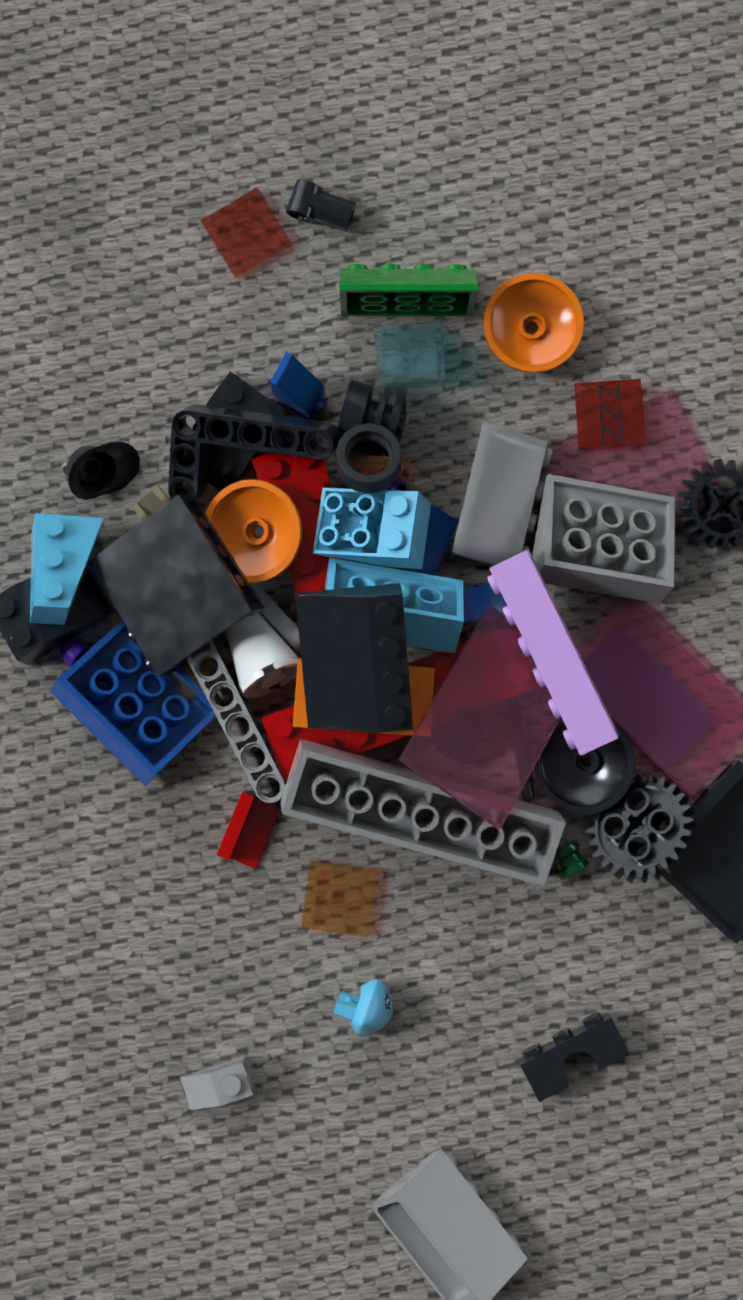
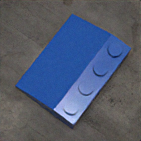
(131, 706)

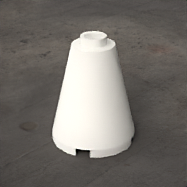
(260, 656)

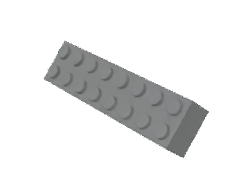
(412, 813)

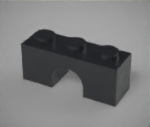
(545, 1064)

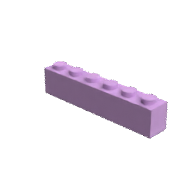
(553, 652)

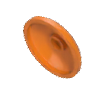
(536, 301)
(238, 513)

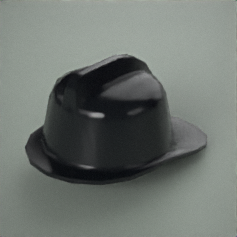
(101, 469)

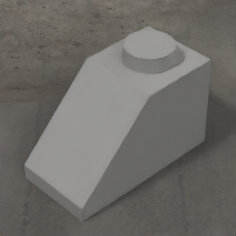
(219, 1084)

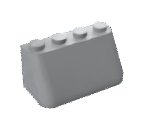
(500, 495)
(449, 1231)

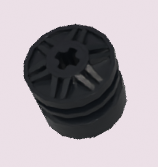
(361, 409)

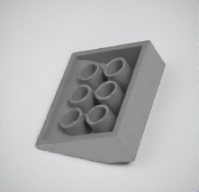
(606, 539)

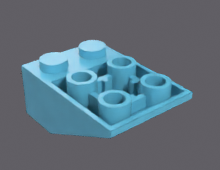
(373, 527)

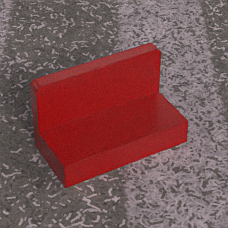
(248, 830)

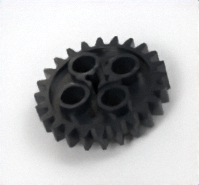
(662, 846)

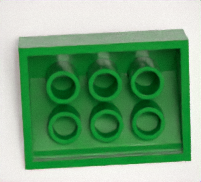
(407, 291)

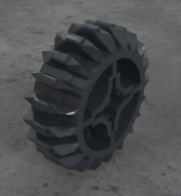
(709, 512)

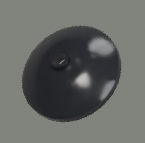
(583, 786)

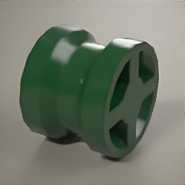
(569, 859)

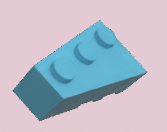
(58, 561)

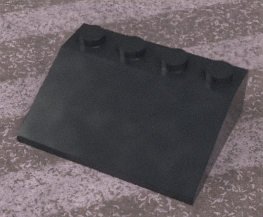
(355, 658)

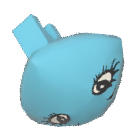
(367, 1012)

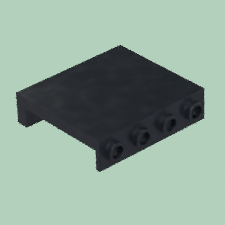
(174, 584)
(714, 869)

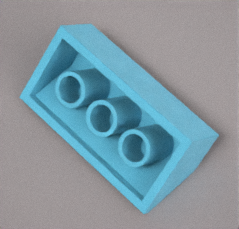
(430, 602)

